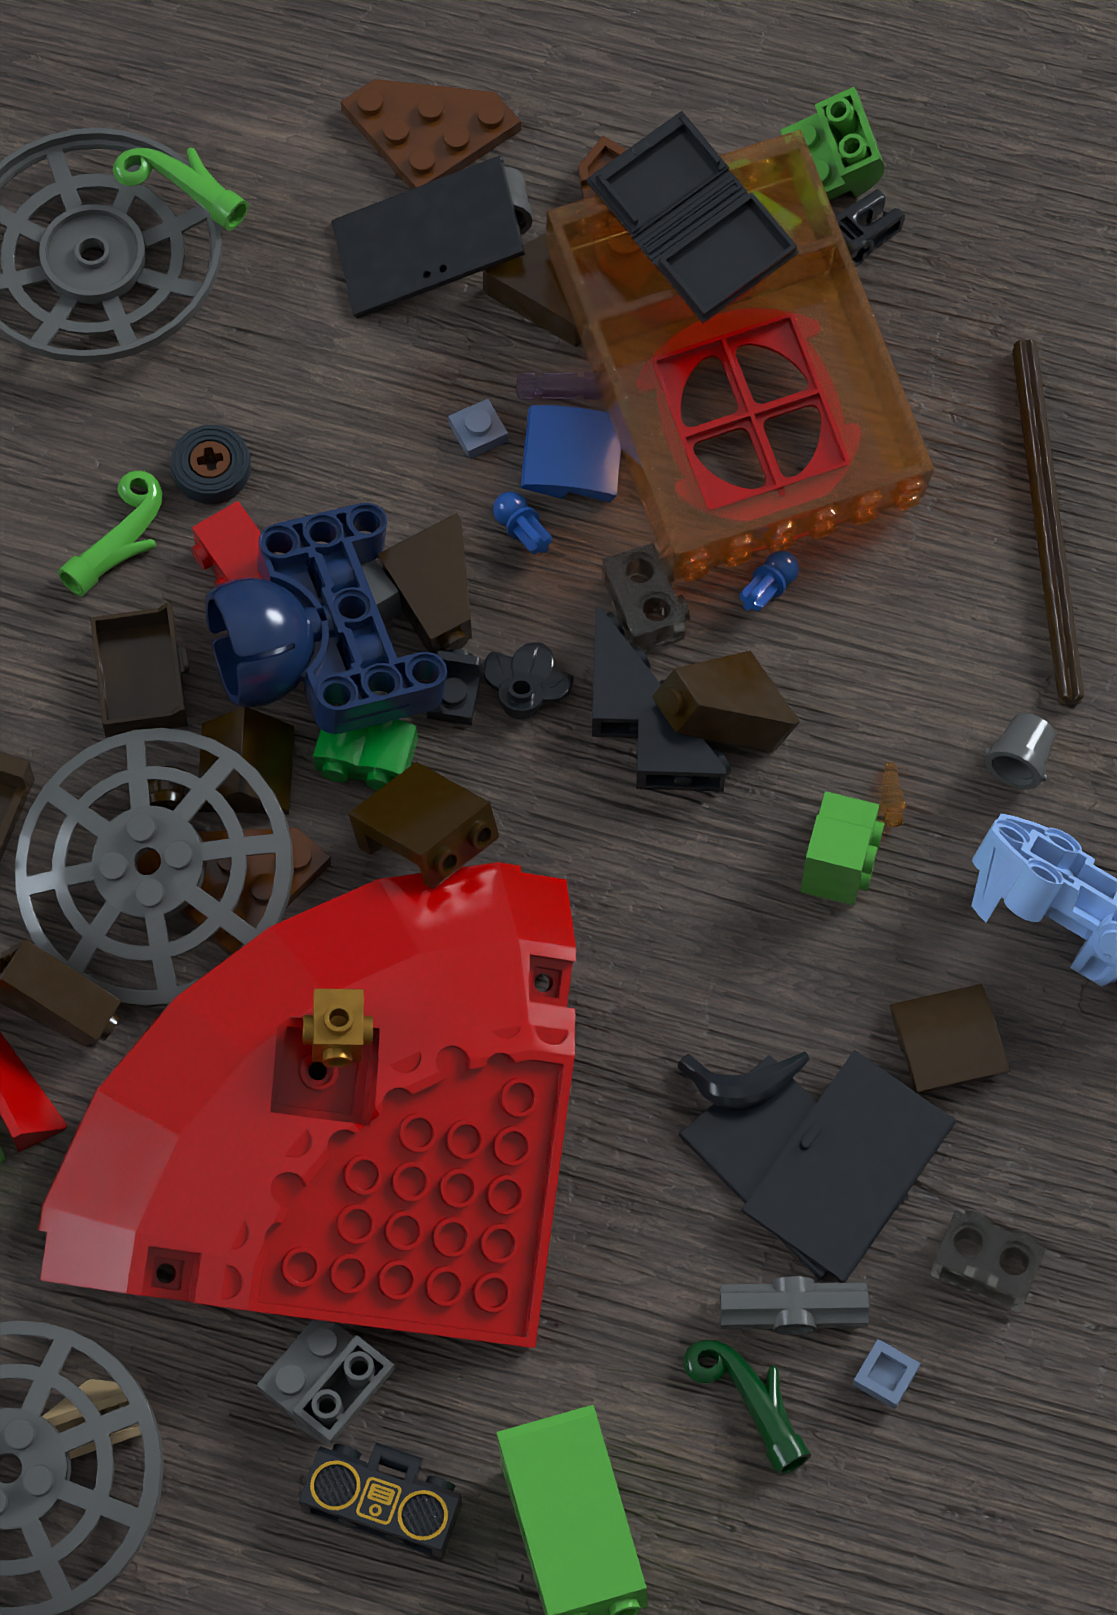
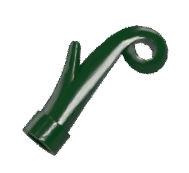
(765, 1404)

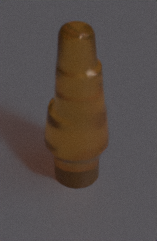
(892, 796)

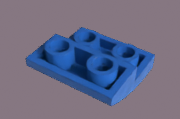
(570, 452)

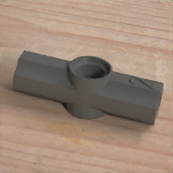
(794, 1305)

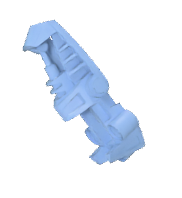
(1049, 875)

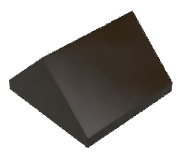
(264, 744)

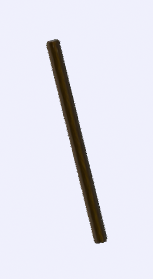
(1048, 523)

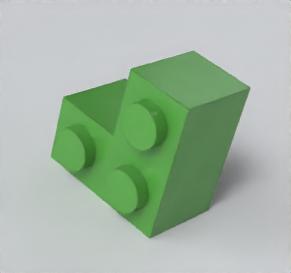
(842, 848)

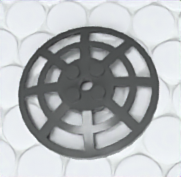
(99, 227)
(181, 854)
(48, 1468)

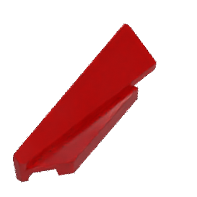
(23, 1104)

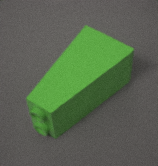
(572, 1516)

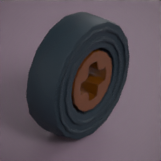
(232, 464)

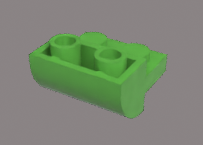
(842, 145)

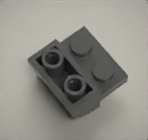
(325, 1379)

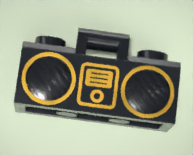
(380, 1505)

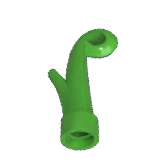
(223, 205)
(82, 572)

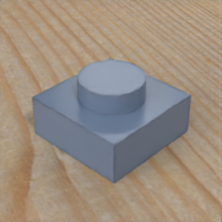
(478, 428)
(886, 1374)

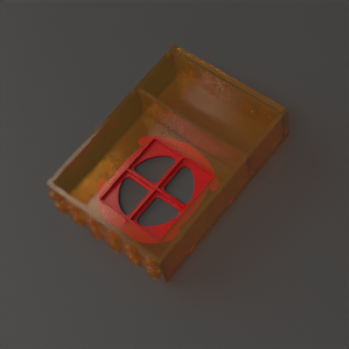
(807, 311)

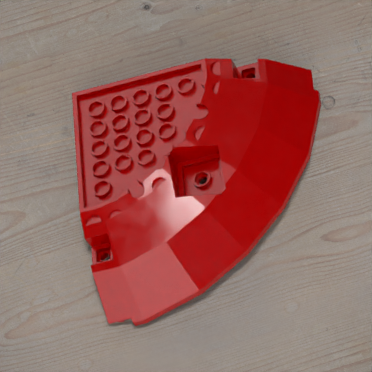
(361, 1197)

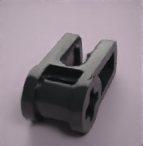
(863, 239)

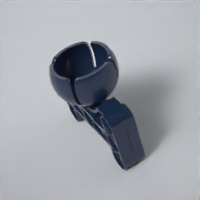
(295, 634)

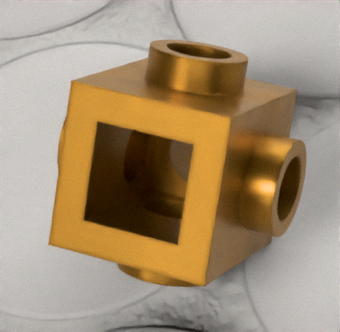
(337, 1027)

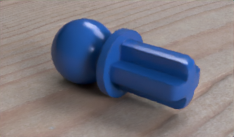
(521, 522)
(770, 580)

